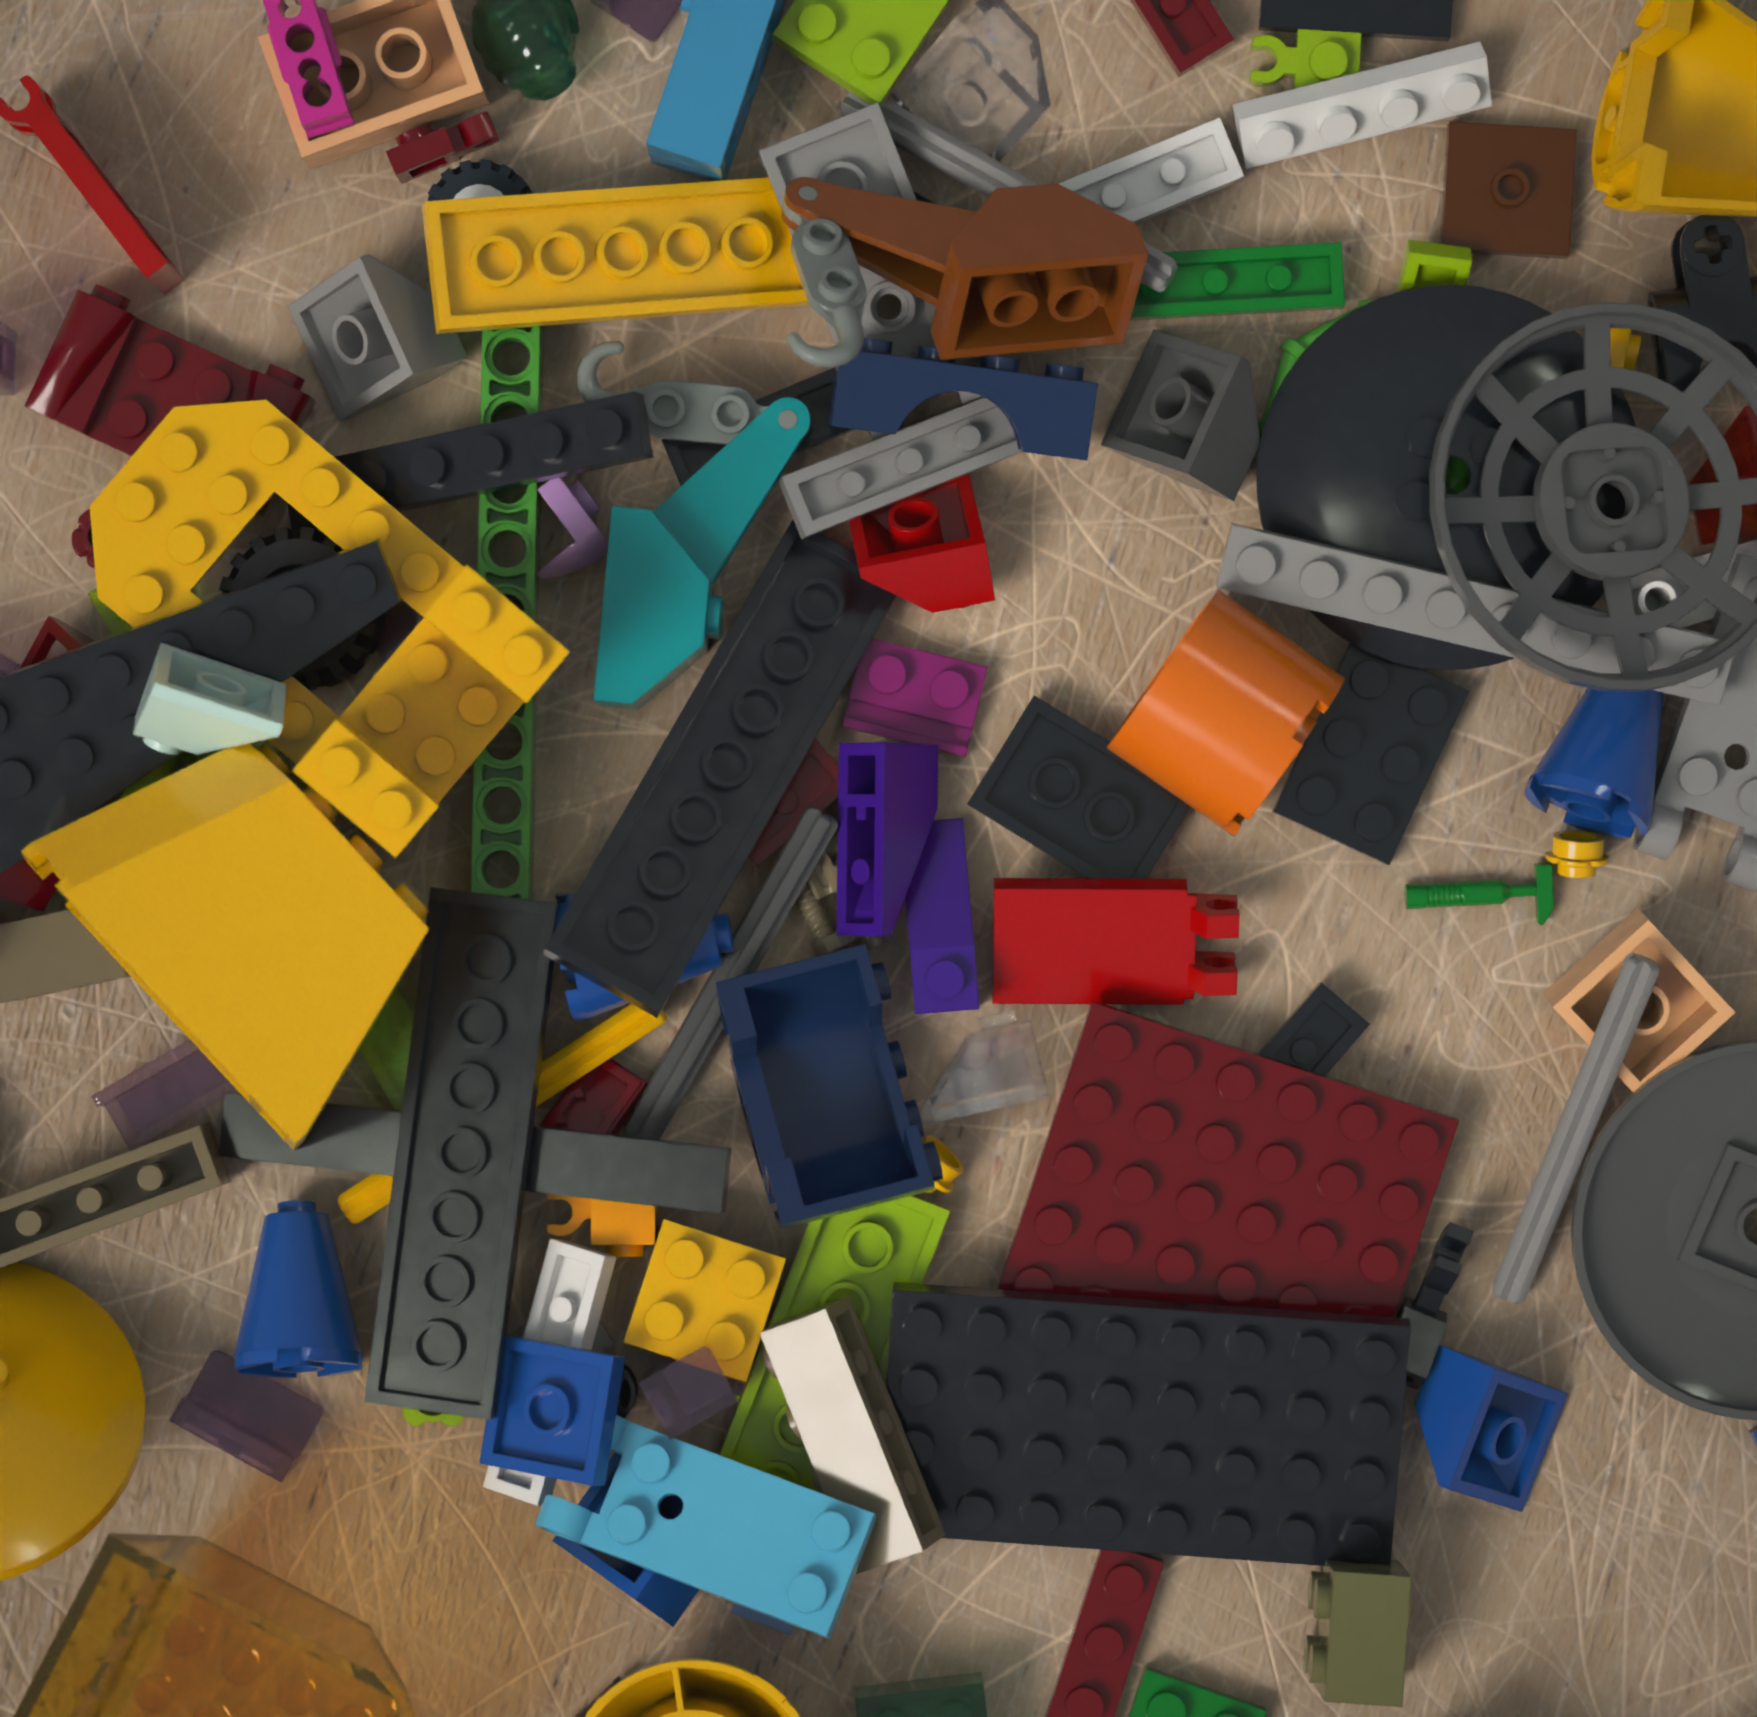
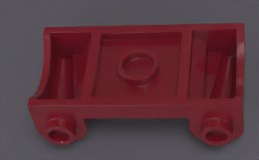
(123, 376)

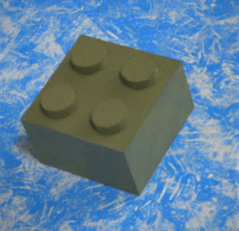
(1359, 1632)

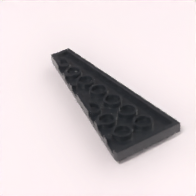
(74, 715)

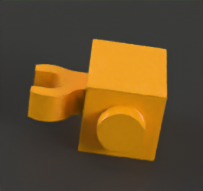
(617, 1225)

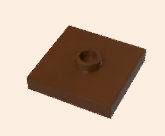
(1508, 189)

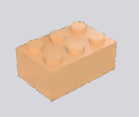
(398, 70)

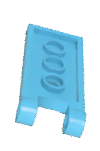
(737, 1531)

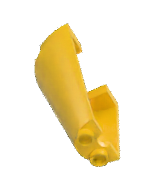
(1681, 114)

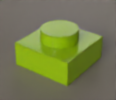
(1433, 265)

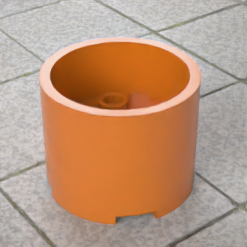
(1226, 713)

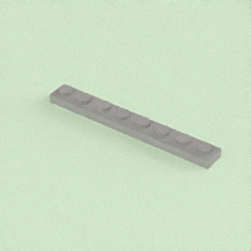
(1428, 606)

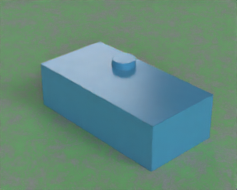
(712, 85)

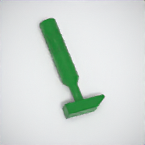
(1484, 893)

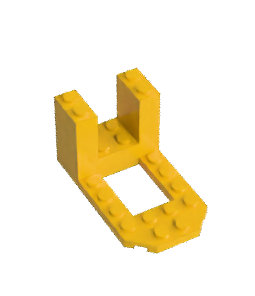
(431, 700)

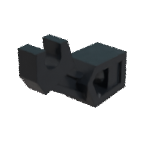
(1425, 1317)

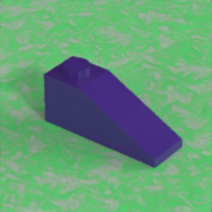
(882, 827)
(942, 924)

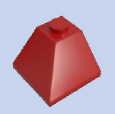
(927, 548)

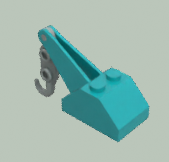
(667, 560)

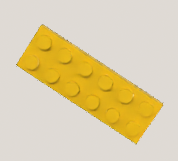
(608, 255)

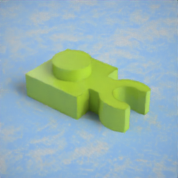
(1314, 59)

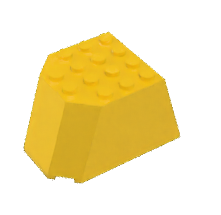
(244, 922)

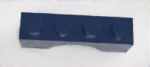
(1046, 411)

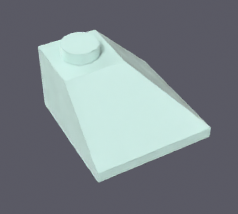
(206, 705)

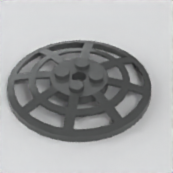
(1567, 490)

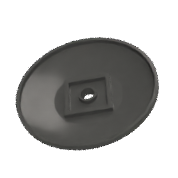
(1665, 1230)

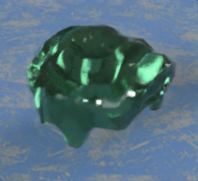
(528, 44)

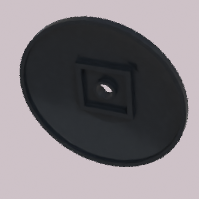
(1358, 432)

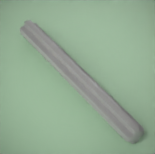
(979, 169)
(1575, 1127)

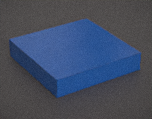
(554, 1411)

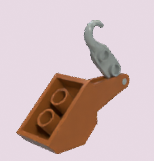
(1005, 279)

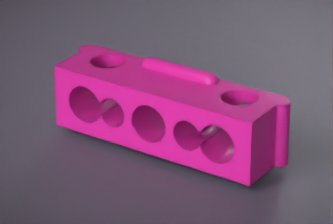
(293, 64)

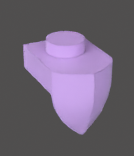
(574, 509)

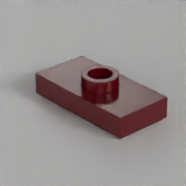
(597, 1100)

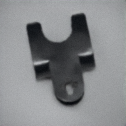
(1711, 294)

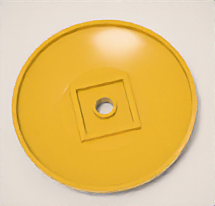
(65, 1416)

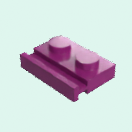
(915, 697)

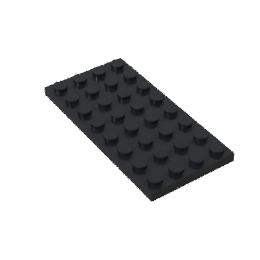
(1152, 1423)

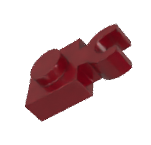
(427, 150)

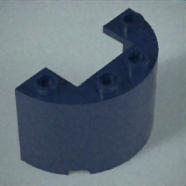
(824, 1087)

